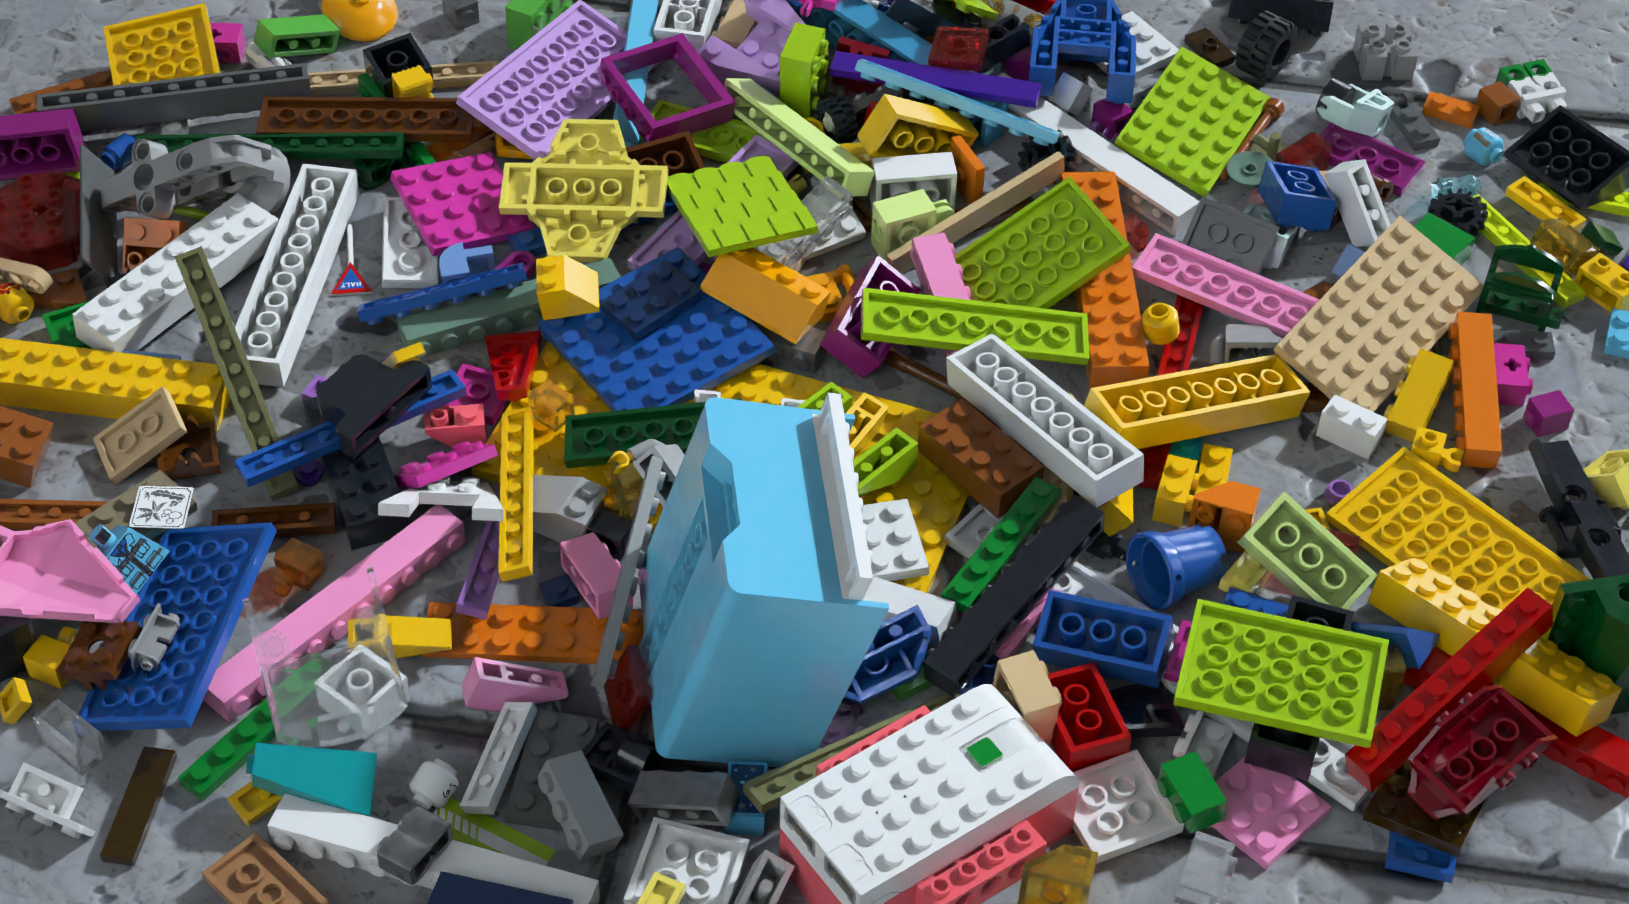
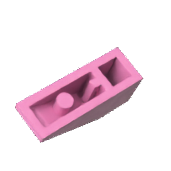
(496, 682)

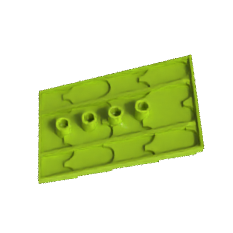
(740, 206)

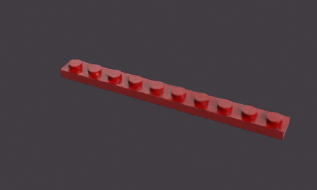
(1175, 358)

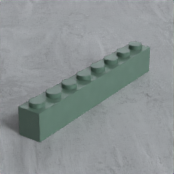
(482, 316)

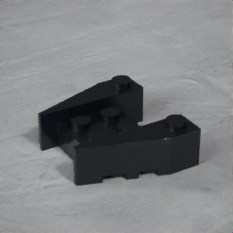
(929, 14)

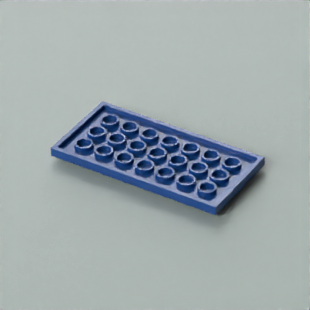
(204, 586)

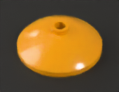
(361, 18)

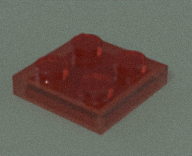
(959, 48)
(628, 690)

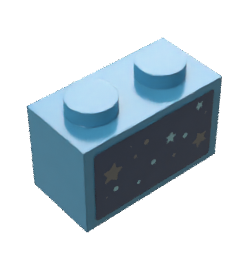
(745, 817)

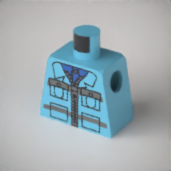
(129, 553)

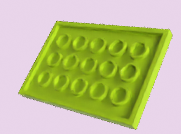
(1192, 121)
(1042, 250)
(1282, 673)

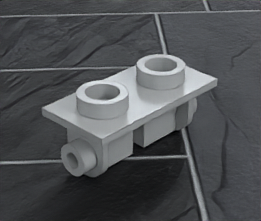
(146, 649)

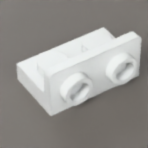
(1207, 738)

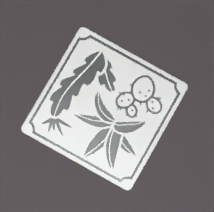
(161, 507)

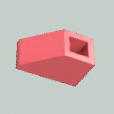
(456, 424)

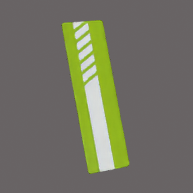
(492, 835)

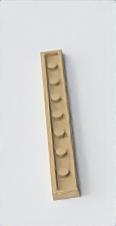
(443, 77)
(987, 207)

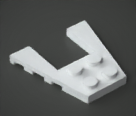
(446, 492)

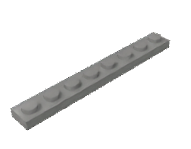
(626, 582)

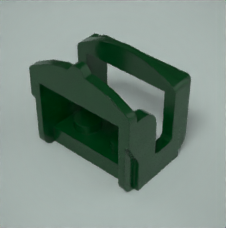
(1521, 295)

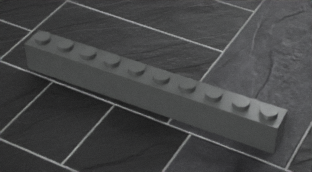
(178, 97)

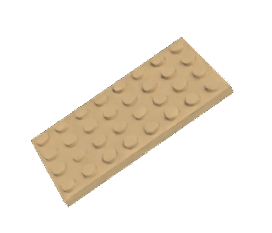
(1379, 317)

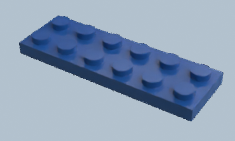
(431, 296)

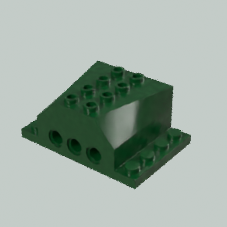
(1594, 627)

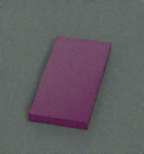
(1381, 158)

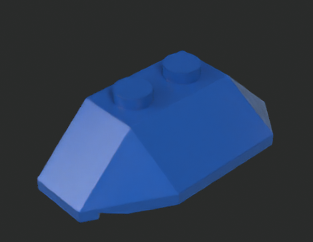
(892, 656)

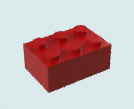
(1088, 720)

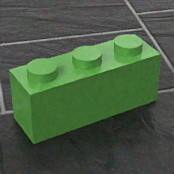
(296, 35)

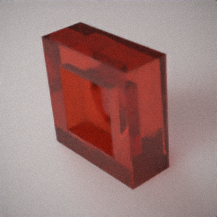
(1136, 232)

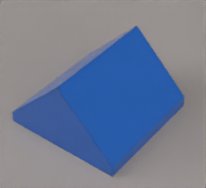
(1413, 643)

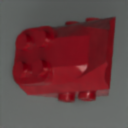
(1475, 752)

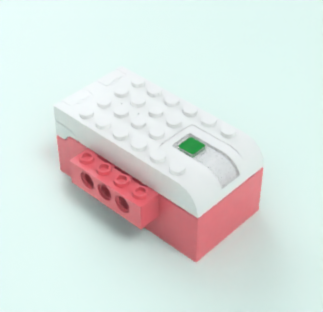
(929, 808)

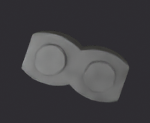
(414, 845)

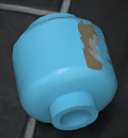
(1483, 146)

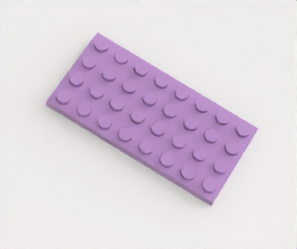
(547, 80)

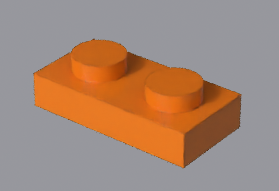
(1450, 109)

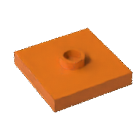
(969, 170)

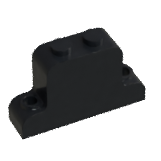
(369, 398)

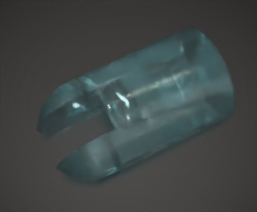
(1466, 183)

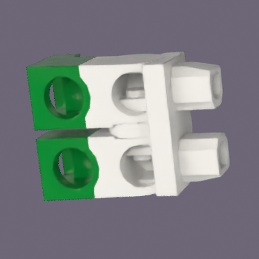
(1537, 91)

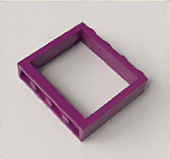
(716, 112)

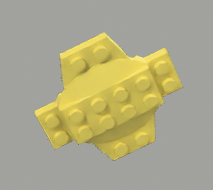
(584, 190)

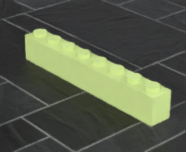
(798, 136)

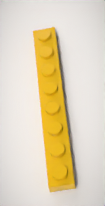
(516, 495)

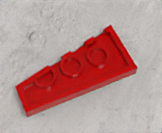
(513, 362)

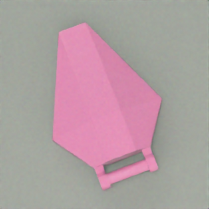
(60, 577)

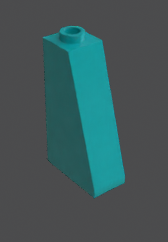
(316, 774)

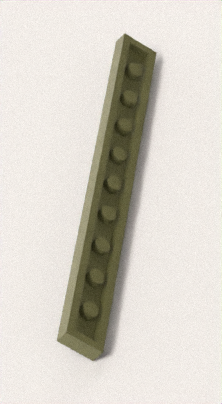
(232, 362)

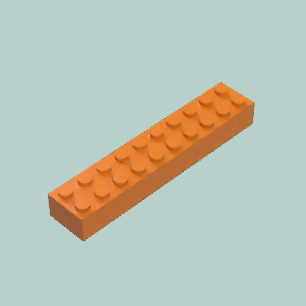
(1111, 298)

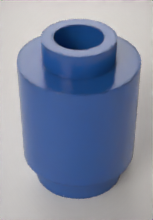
(118, 152)

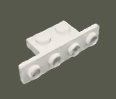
(47, 797)

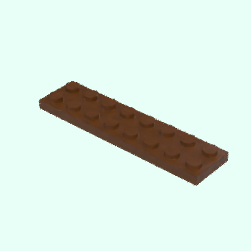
(417, 117)

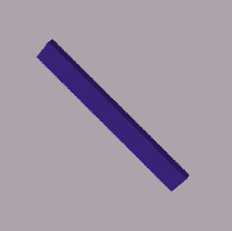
(957, 81)

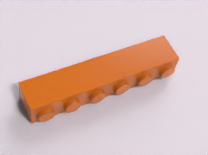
(1475, 389)

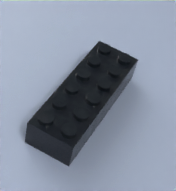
(359, 487)
(1284, 749)

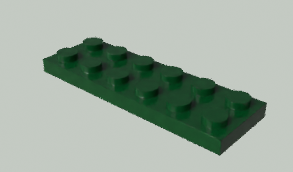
(597, 436)

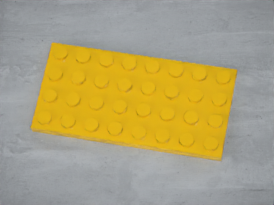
(1423, 515)

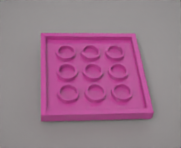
(458, 202)

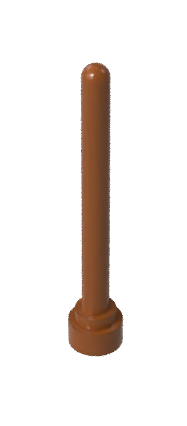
(1273, 110)

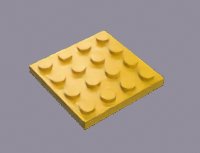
(162, 46)

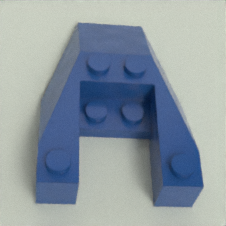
(1087, 33)

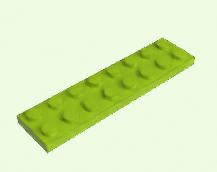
(961, 322)

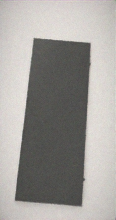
(97, 227)

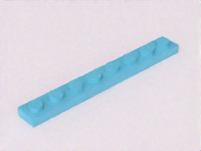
(967, 106)

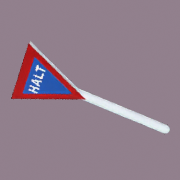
(350, 281)

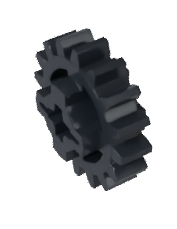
(1042, 152)
(1460, 210)

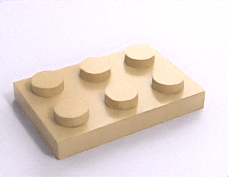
(139, 435)

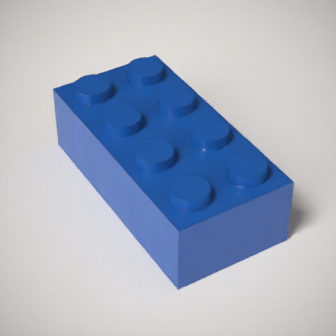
(1119, 638)

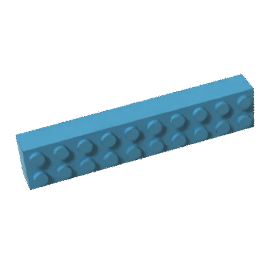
(868, 25)

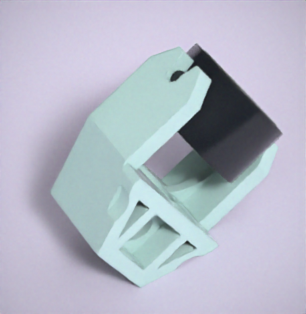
(1354, 107)

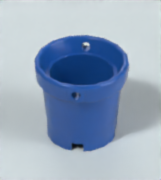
(1174, 564)

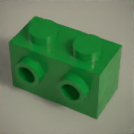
(1192, 792)

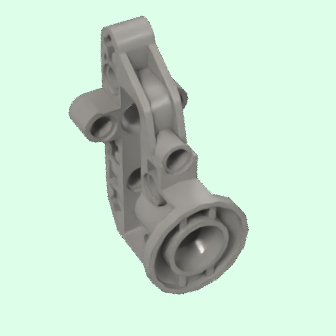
(198, 175)

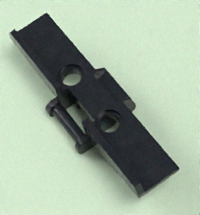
(1592, 516)

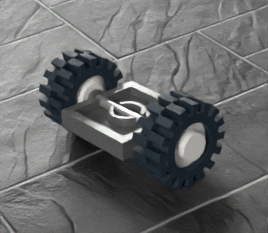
(840, 115)

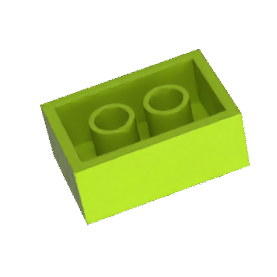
(804, 69)

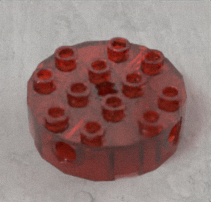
(41, 220)

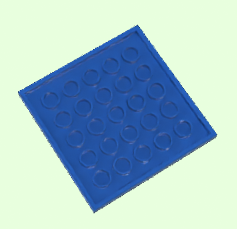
(667, 365)

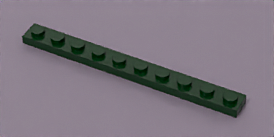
(308, 145)

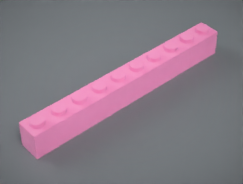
(326, 615)

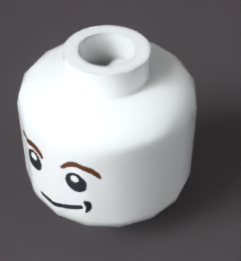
(434, 784)

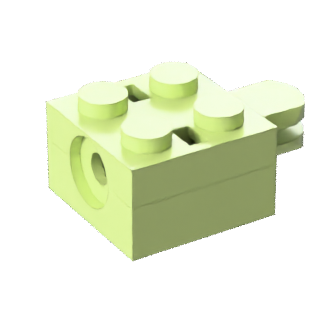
(904, 218)

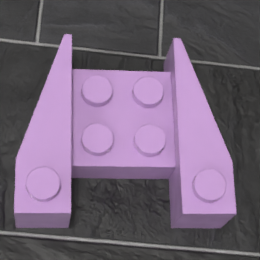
(760, 52)

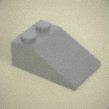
(565, 505)

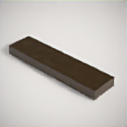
(138, 806)

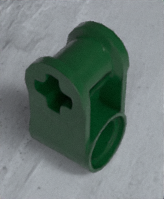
(378, 169)

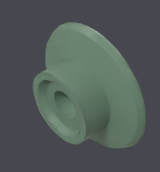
(1247, 168)

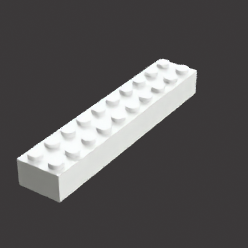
(295, 270)

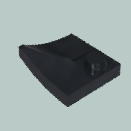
(1147, 711)

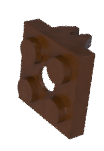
(199, 438)
(104, 662)

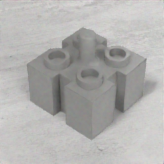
(1385, 51)

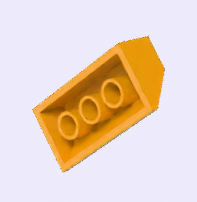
(767, 292)

